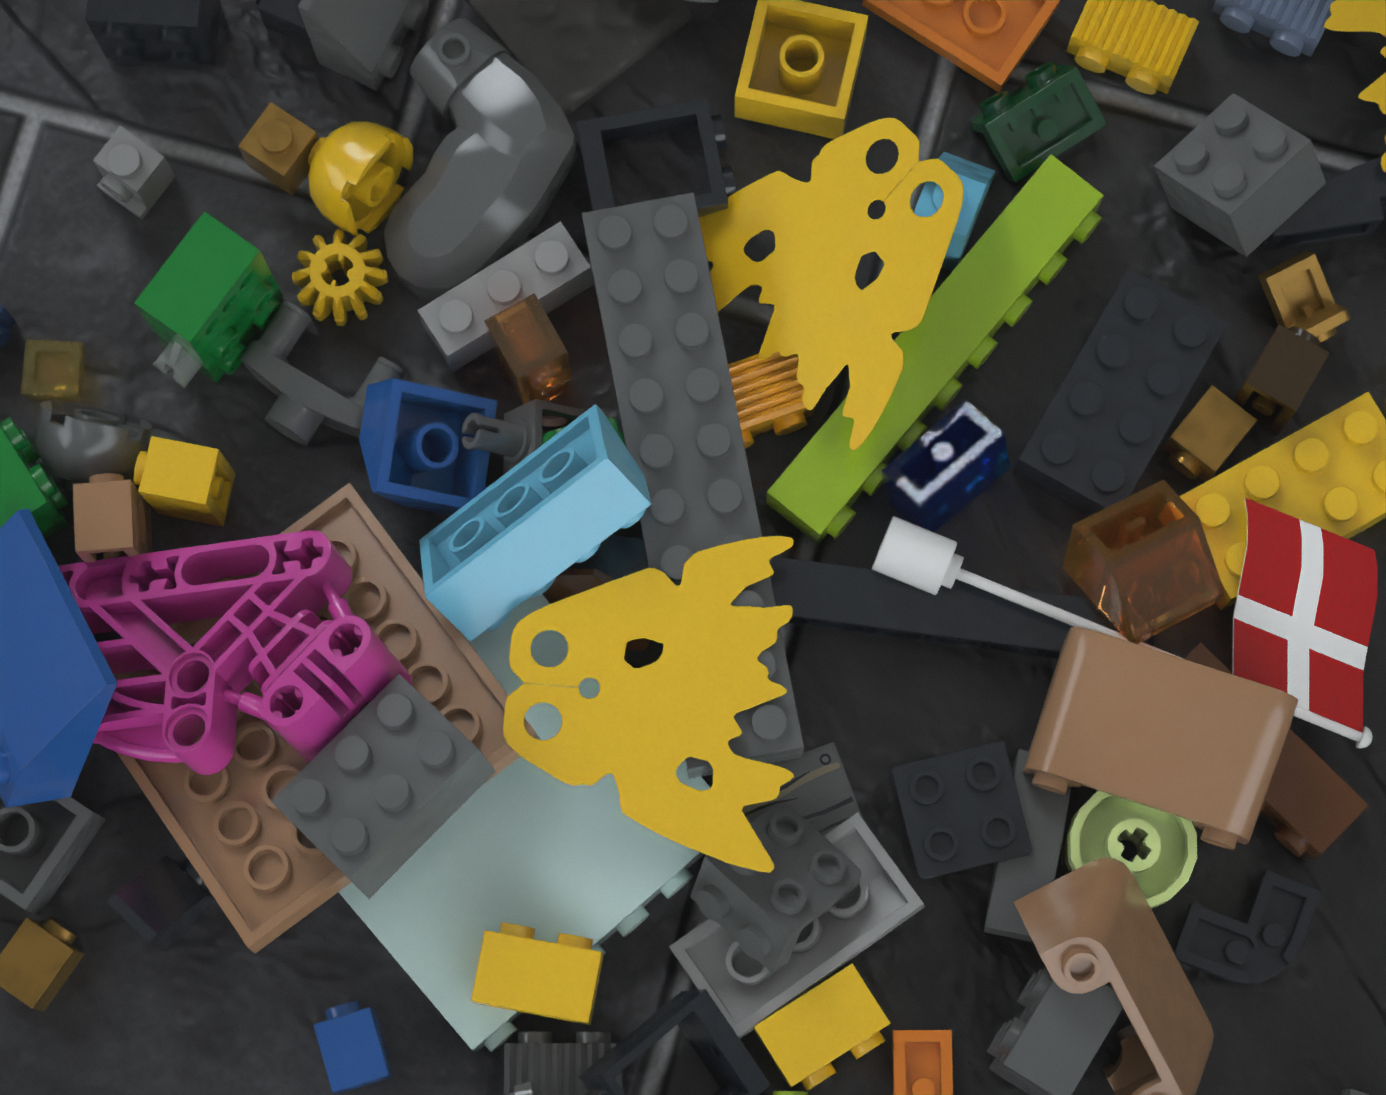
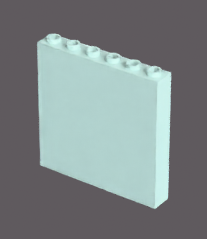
(520, 856)

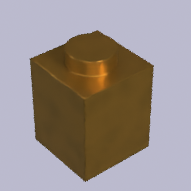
(279, 148)
(1208, 435)
(38, 962)

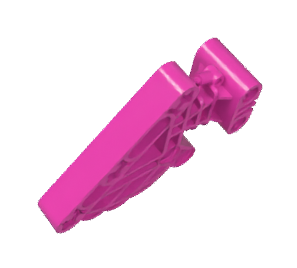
(268, 631)

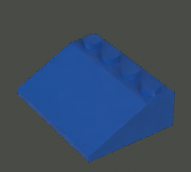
(50, 672)

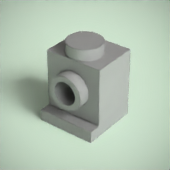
(132, 172)

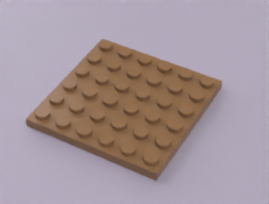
(225, 821)

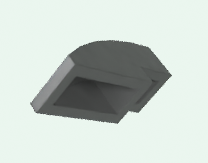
(1016, 878)

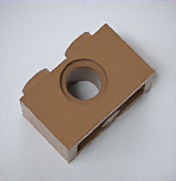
(110, 519)

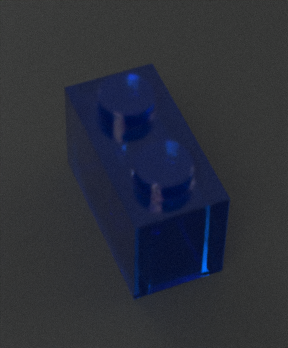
(946, 467)

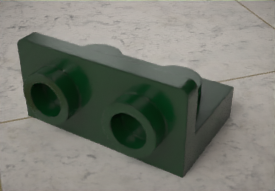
(1038, 119)

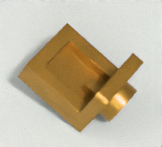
(1302, 297)

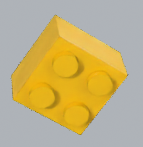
(800, 66)

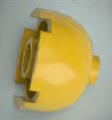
(357, 174)

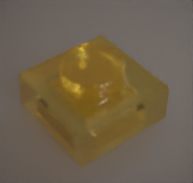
(53, 370)

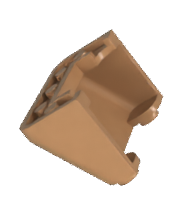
(1160, 734)
(1101, 931)

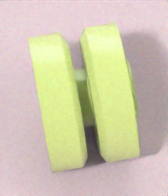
(1162, 841)

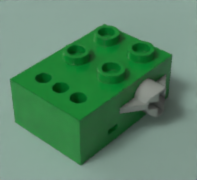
(208, 302)

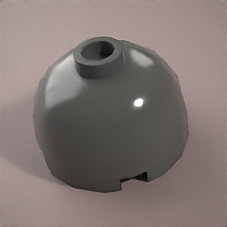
(88, 441)

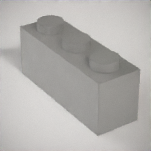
(543, 266)

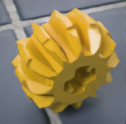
(357, 264)

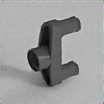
(301, 399)

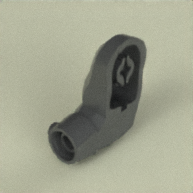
(488, 174)

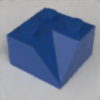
(416, 445)

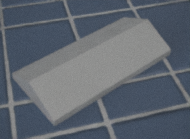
(749, 991)

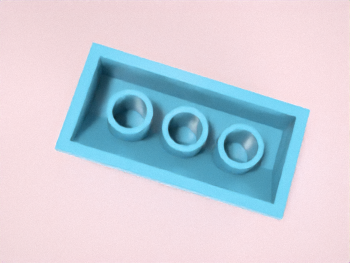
(532, 525)

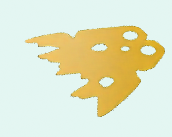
(818, 245)
(666, 710)

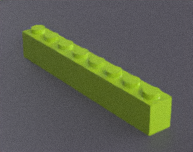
(955, 331)

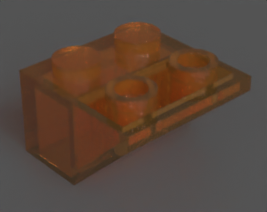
(1144, 562)

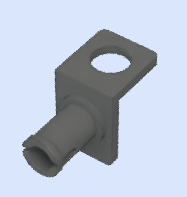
(518, 432)

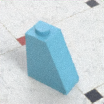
(976, 184)

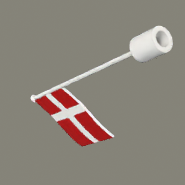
(1296, 615)

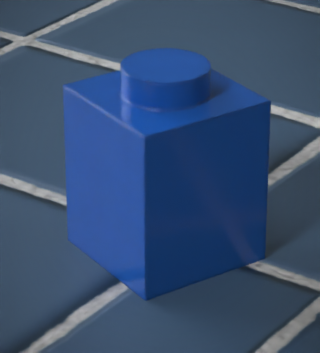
(353, 1047)

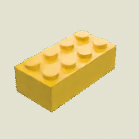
(1320, 474)

